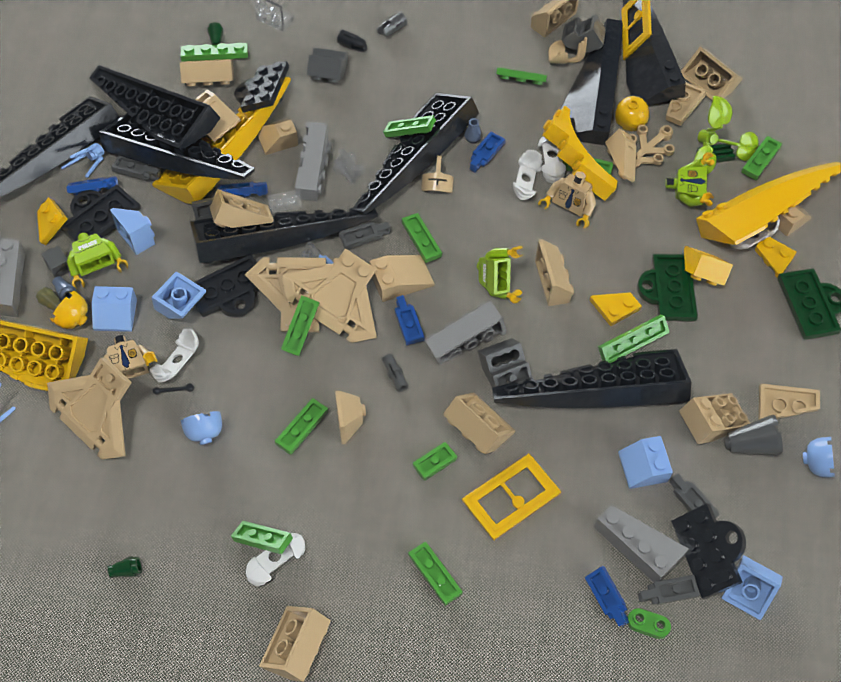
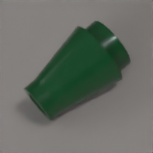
(215, 33)
(125, 568)

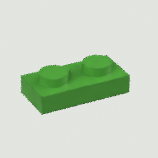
(434, 461)

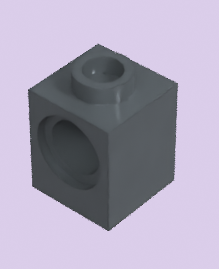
(56, 261)

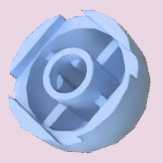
(202, 427)
(819, 457)

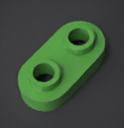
(649, 623)

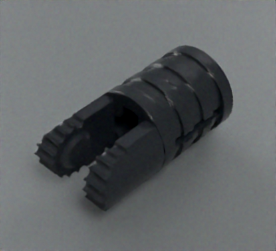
(351, 41)

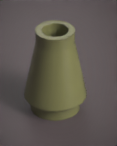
(48, 298)

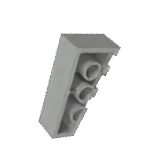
(313, 161)
(11, 269)
(466, 333)
(642, 545)

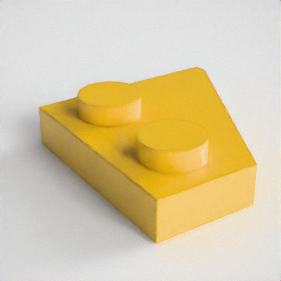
(49, 220)
(775, 254)
(615, 306)

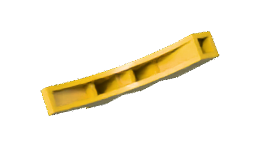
(571, 151)

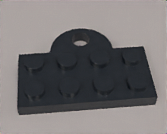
(263, 88)
(95, 215)
(227, 289)
(710, 550)

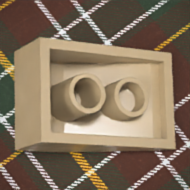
(238, 211)
(400, 275)

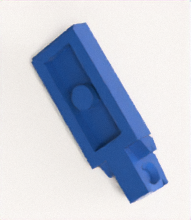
(486, 151)
(92, 184)
(245, 189)
(408, 322)
(607, 595)

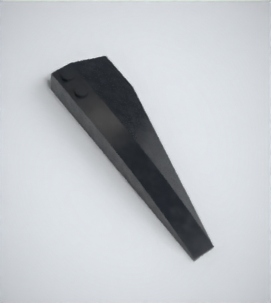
(652, 67)
(594, 89)
(74, 132)
(420, 149)
(631, 381)

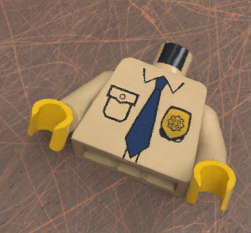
(574, 195)
(129, 357)

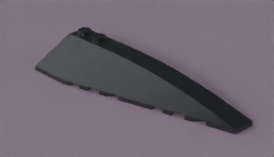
(162, 113)
(131, 140)
(286, 230)

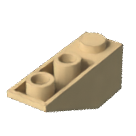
(623, 152)

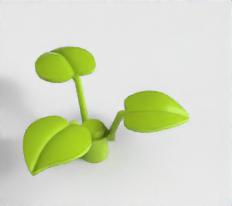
(720, 114)

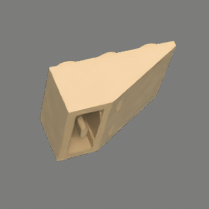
(228, 117)
(713, 417)

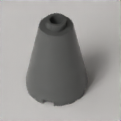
(756, 438)

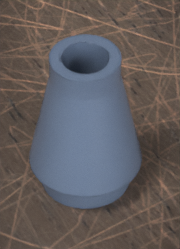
(473, 131)
(63, 288)

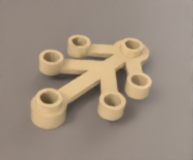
(665, 134)

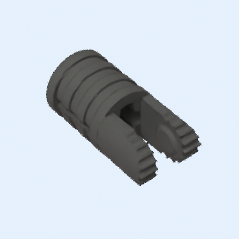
(396, 22)

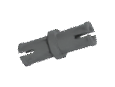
(395, 372)

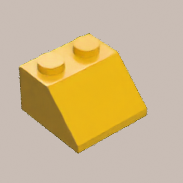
(706, 266)

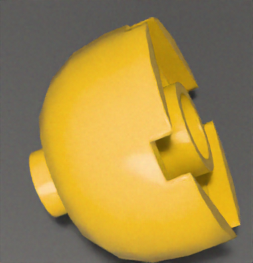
(631, 113)
(71, 312)

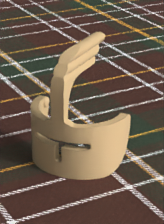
(558, 55)
(430, 185)

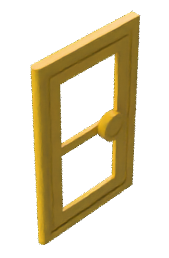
(646, 20)
(523, 510)

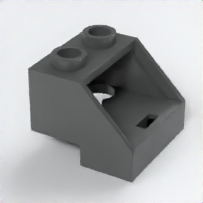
(577, 30)
(327, 64)
(513, 370)

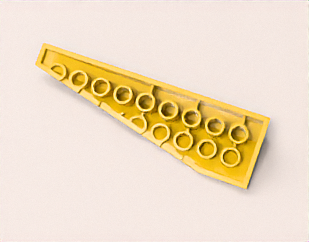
(234, 142)
(754, 209)
(39, 354)

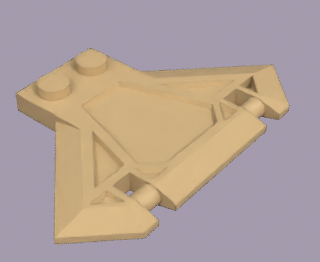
(272, 284)
(341, 295)
(93, 407)

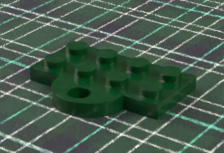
(670, 288)
(812, 303)

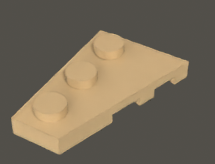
(681, 108)
(786, 401)

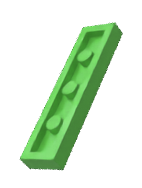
(214, 52)
(634, 339)

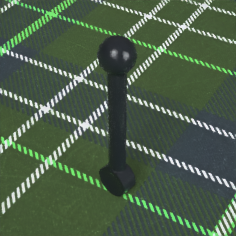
(189, 387)

